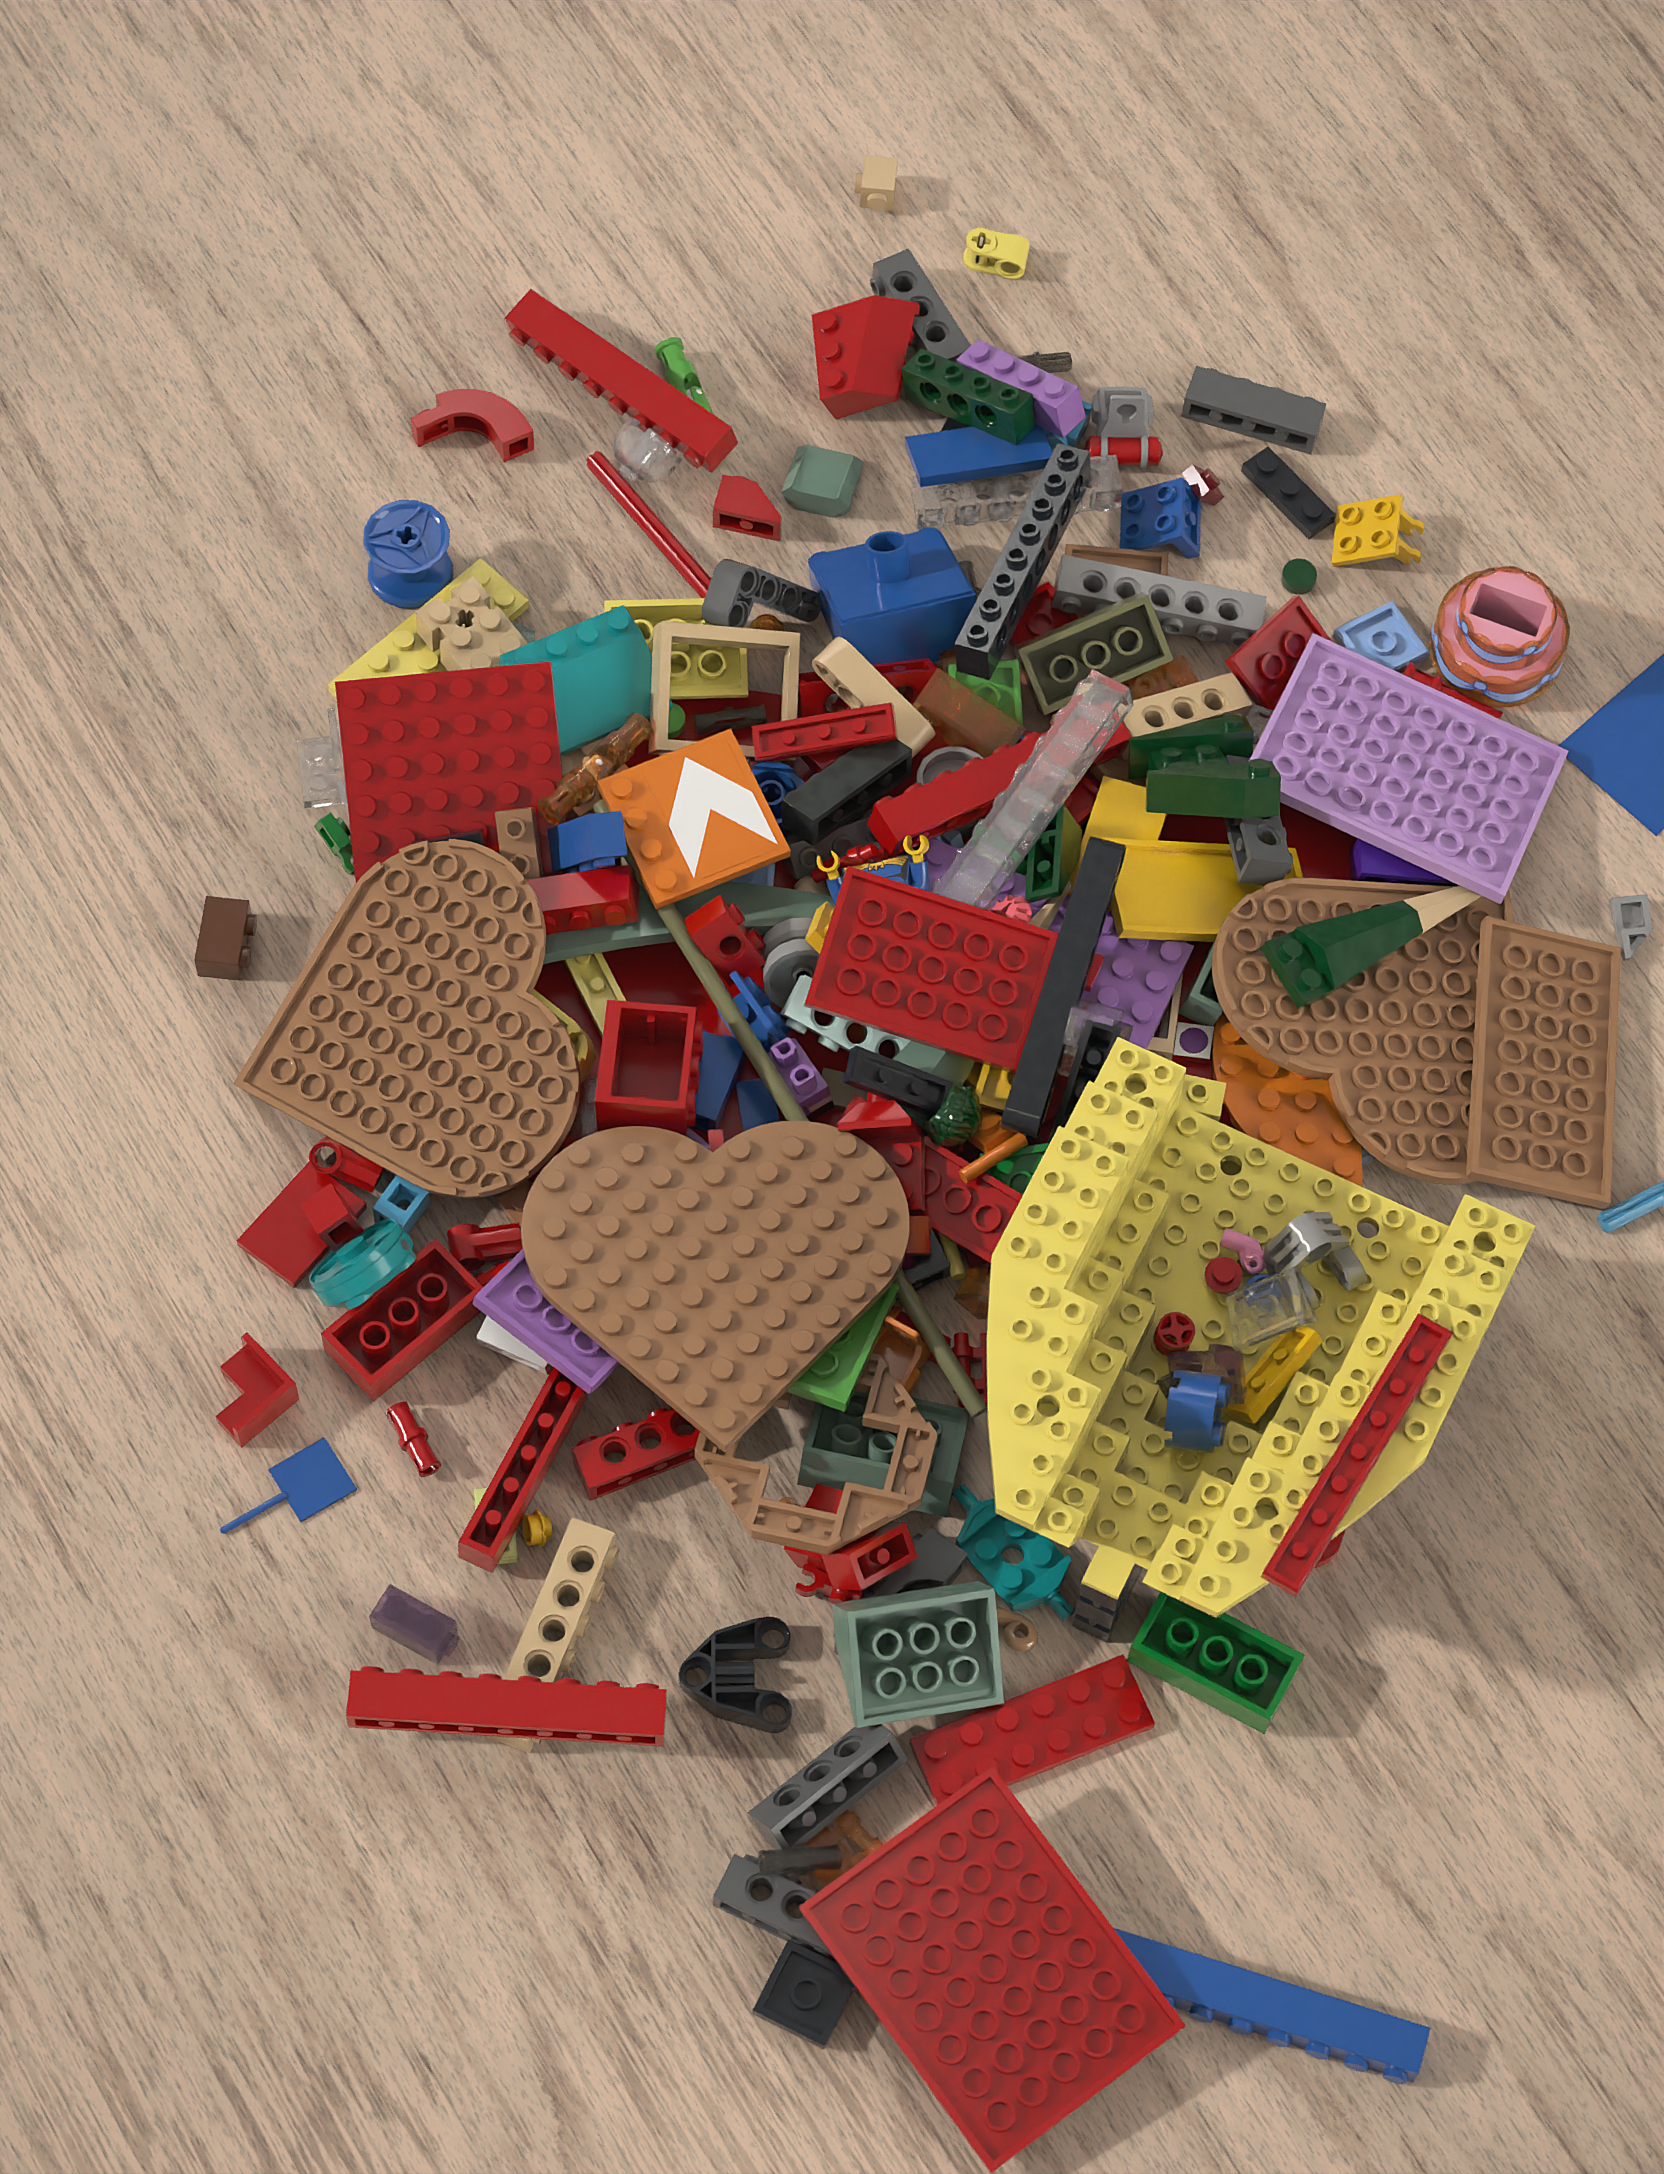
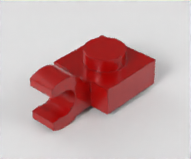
(823, 1584)

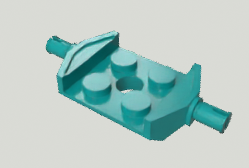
(1021, 1585)

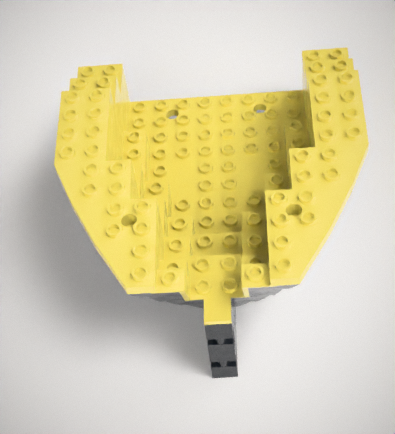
(1122, 1236)

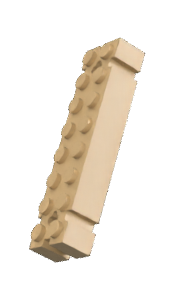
(475, 637)

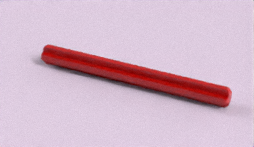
(649, 523)

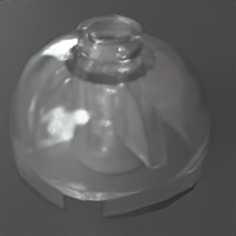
(643, 454)

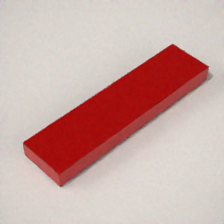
(824, 732)

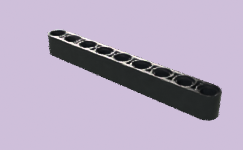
(1063, 986)

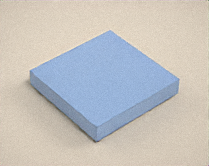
(1384, 638)

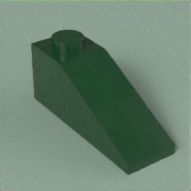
(1053, 857)

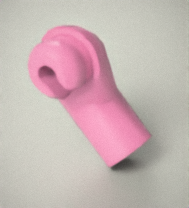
(1247, 1248)

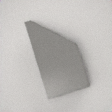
(1631, 922)

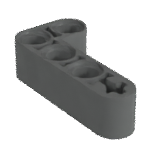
(739, 586)

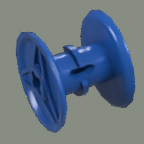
(407, 553)

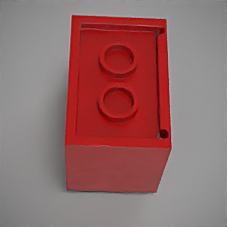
(649, 1066)

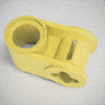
(999, 254)

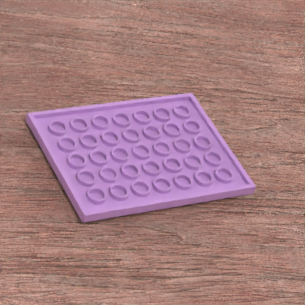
(1408, 767)

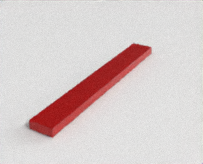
(1356, 1455)

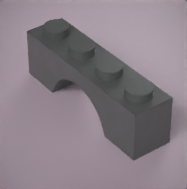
(936, 1566)

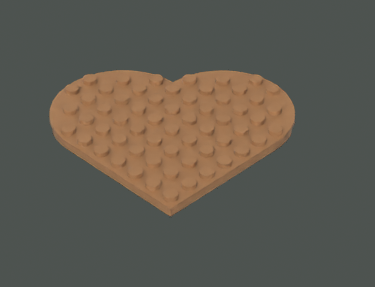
(423, 1027)
(1388, 1039)
(719, 1265)

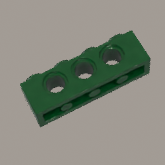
(969, 396)

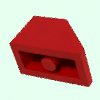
(745, 509)

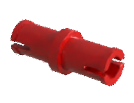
(413, 1439)

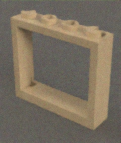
(668, 632)

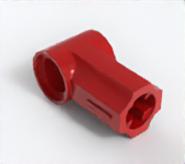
(348, 1166)
(477, 1245)

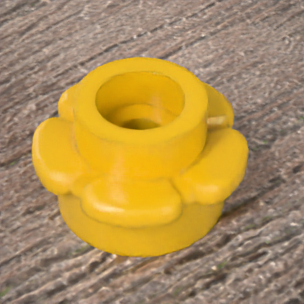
(536, 1529)

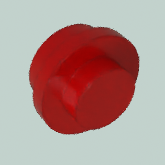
(1223, 1275)

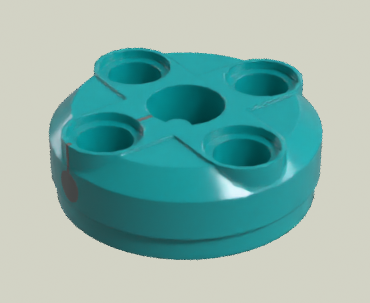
(363, 1265)

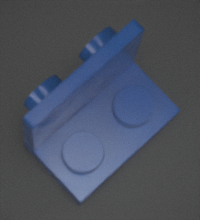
(1161, 516)
(756, 1008)

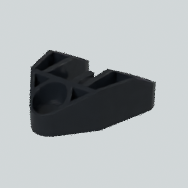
(738, 1704)

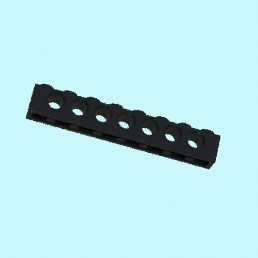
(1022, 562)

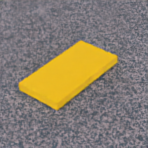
(1119, 814)

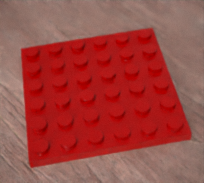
(446, 755)

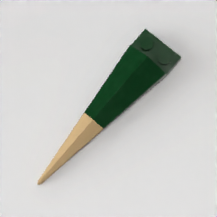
(1334, 951)

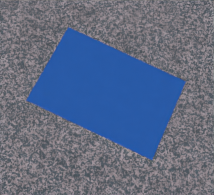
(1625, 747)

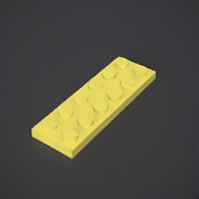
(407, 653)

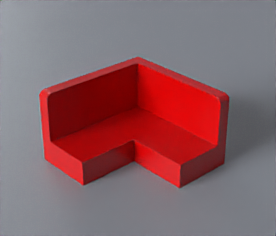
(264, 1389)

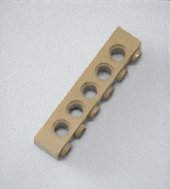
(580, 1543)

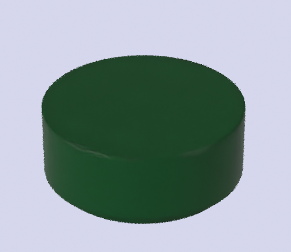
(1299, 576)

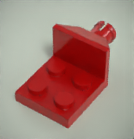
(896, 1138)

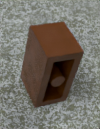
(224, 938)

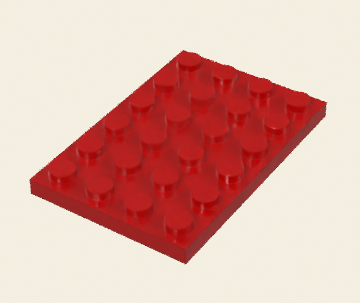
(931, 969)

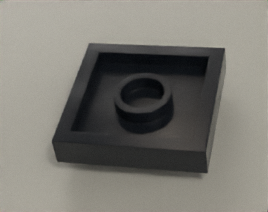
(804, 1995)

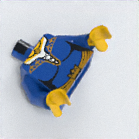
(898, 869)

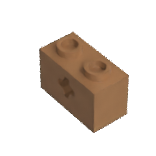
(520, 840)

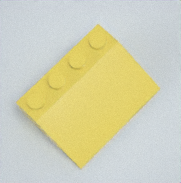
(695, 668)

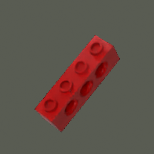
(814, 690)
(604, 1477)

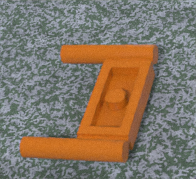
(992, 1141)

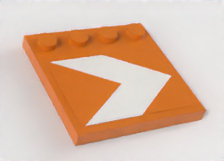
(694, 818)

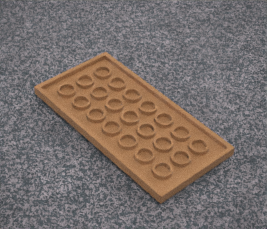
(1544, 1063)

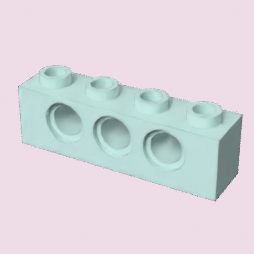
(834, 1033)

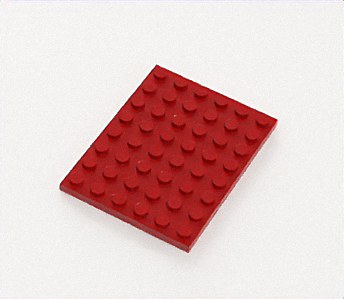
(991, 1968)

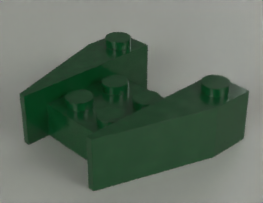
(1191, 773)

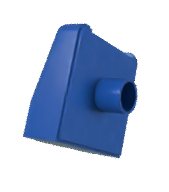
(894, 595)

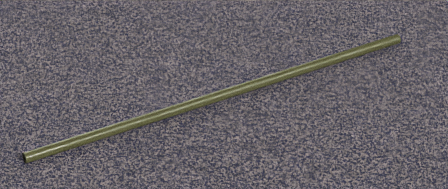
(793, 1112)

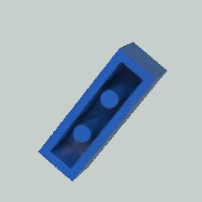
(587, 842)

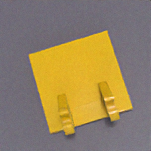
(1371, 531)

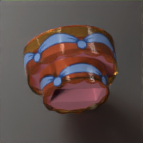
(1500, 636)

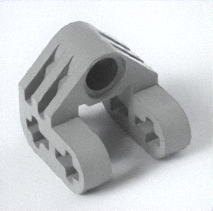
(1308, 1240)

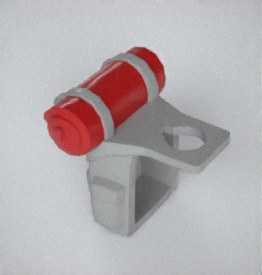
(1123, 427)

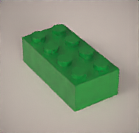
(1216, 1660)

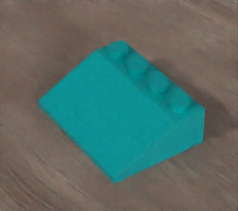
(597, 674)

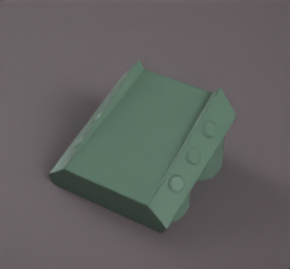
(822, 481)

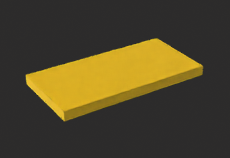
(1178, 889)

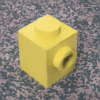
(1203, 1096)

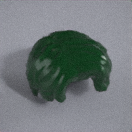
(956, 1119)

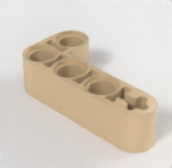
(864, 686)

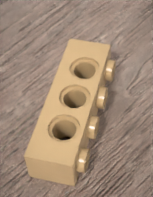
(1187, 705)

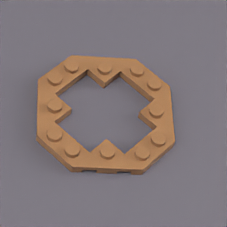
(860, 1507)

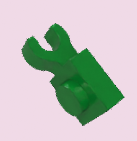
(335, 835)

